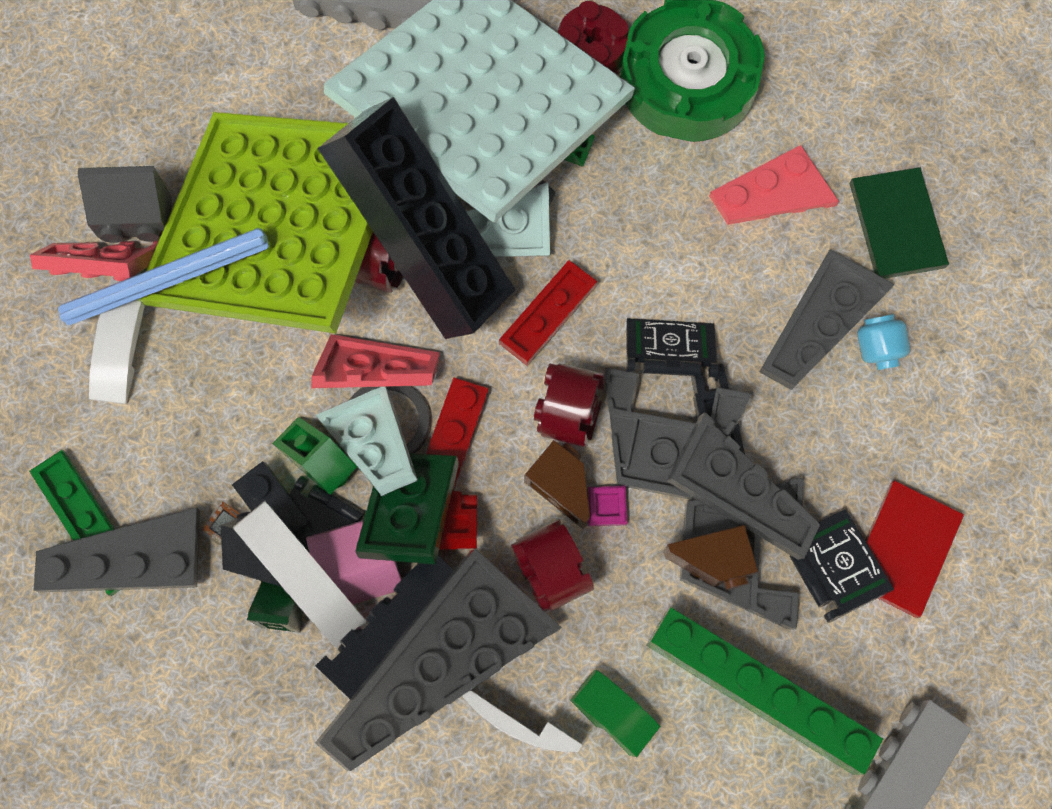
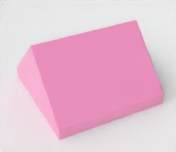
(354, 576)

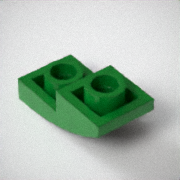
(615, 712)

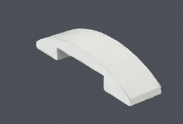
(114, 351)
(298, 573)
(549, 738)

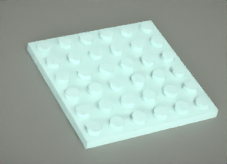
(486, 94)

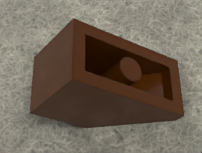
(561, 481)
(716, 557)

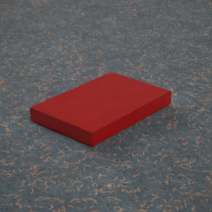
(911, 544)

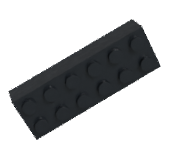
(418, 218)

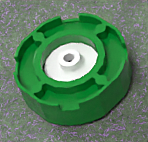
(692, 69)

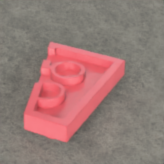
(774, 188)
(116, 260)
(372, 364)

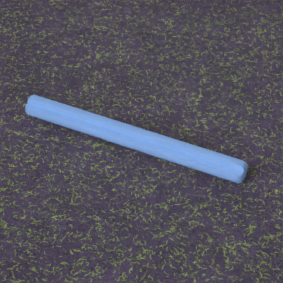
(163, 276)

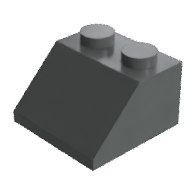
(125, 202)

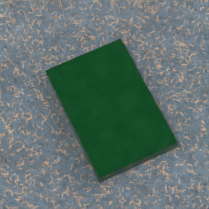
(898, 223)
(411, 519)

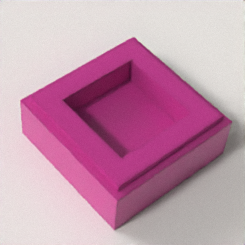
(607, 506)

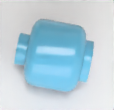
(883, 341)

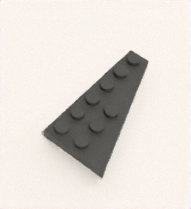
(452, 646)

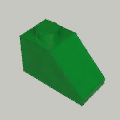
(315, 455)

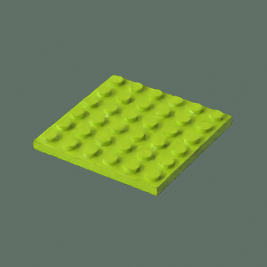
(273, 179)

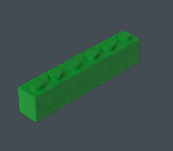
(765, 692)

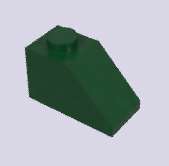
(275, 609)

